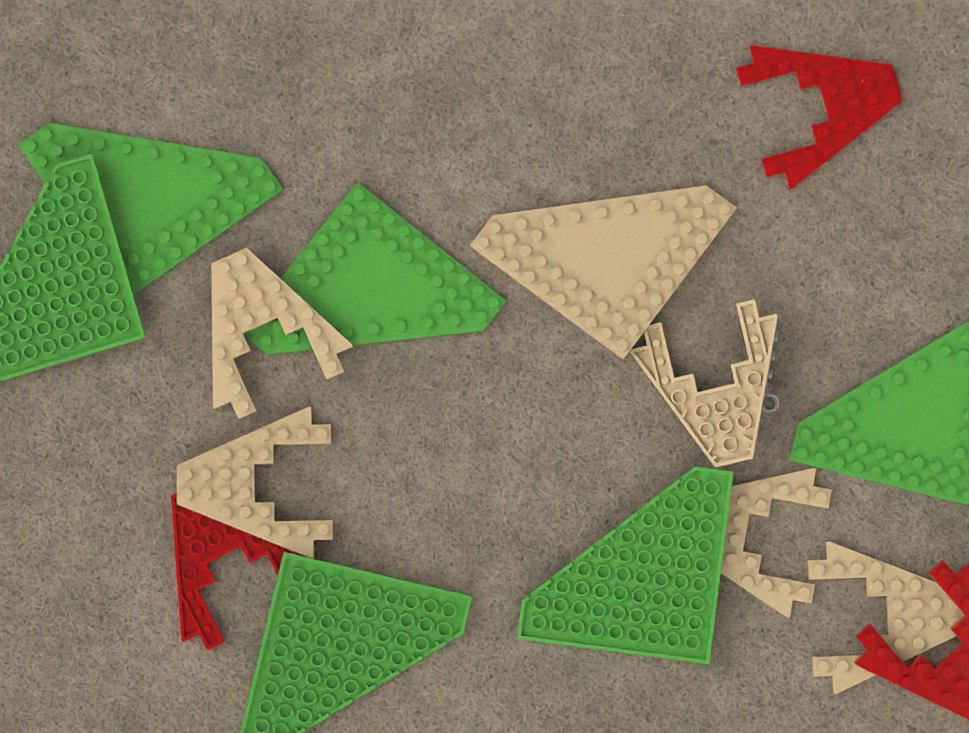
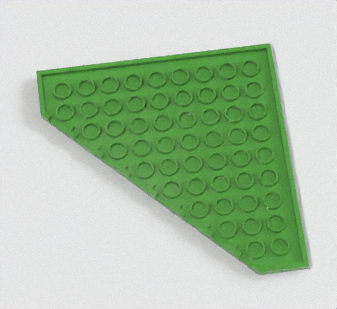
(159, 193)
(65, 278)
(379, 282)
(901, 425)
(645, 582)
(339, 637)

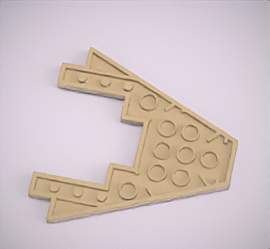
(247, 297)
(725, 417)
(223, 483)
(744, 566)
(916, 611)

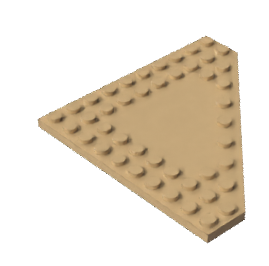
(607, 259)

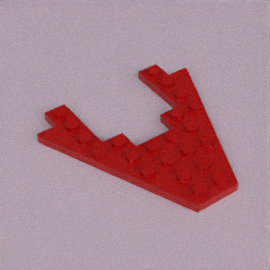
(853, 96)
(196, 544)
(946, 682)

